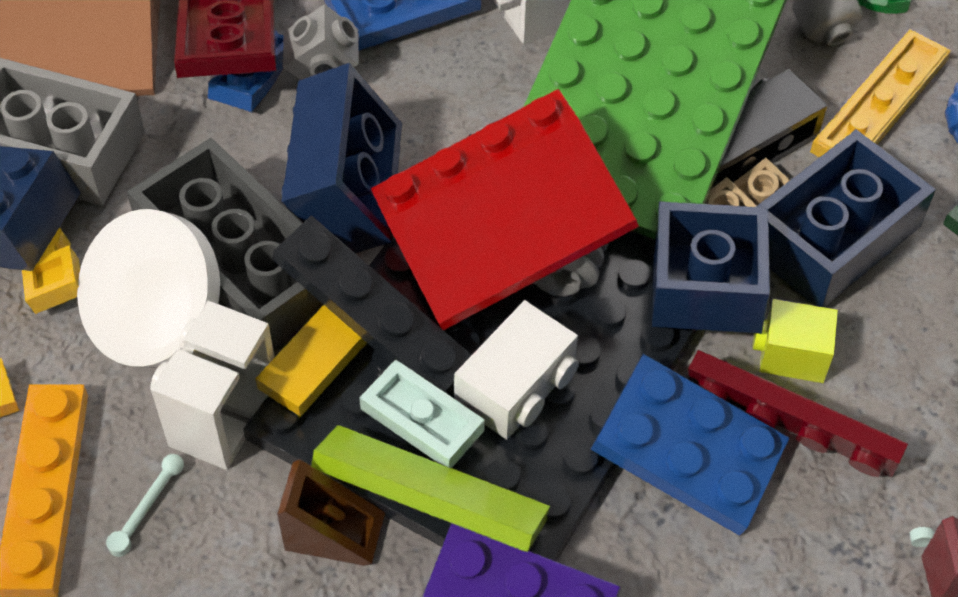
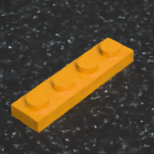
(42, 490)

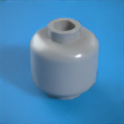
(827, 19)

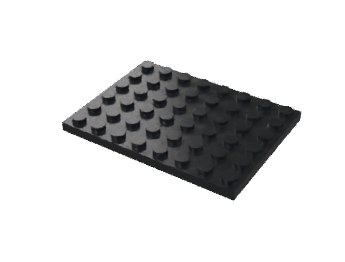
(540, 461)

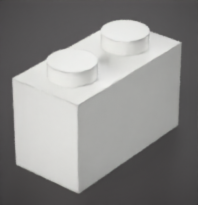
(517, 369)

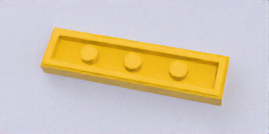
(885, 92)

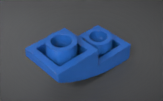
(246, 89)

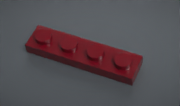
(814, 424)

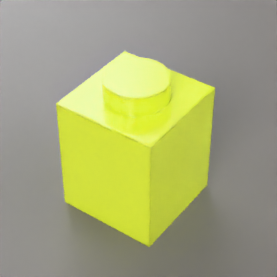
(797, 341)

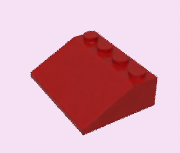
(503, 208)

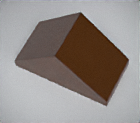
(327, 518)

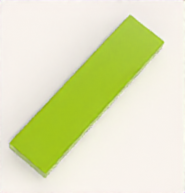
(431, 487)

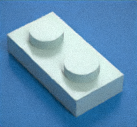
(422, 414)

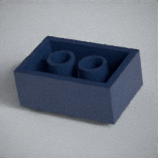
(337, 152)
(842, 217)

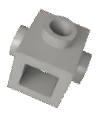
(319, 43)

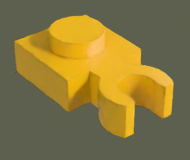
(54, 276)

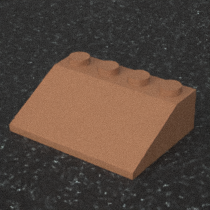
(85, 39)

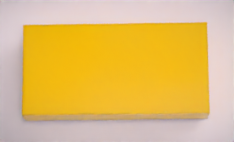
(310, 361)

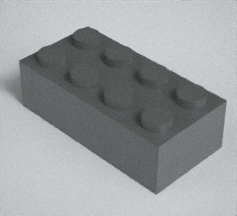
(243, 230)

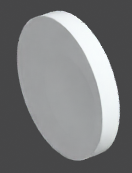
(144, 285)

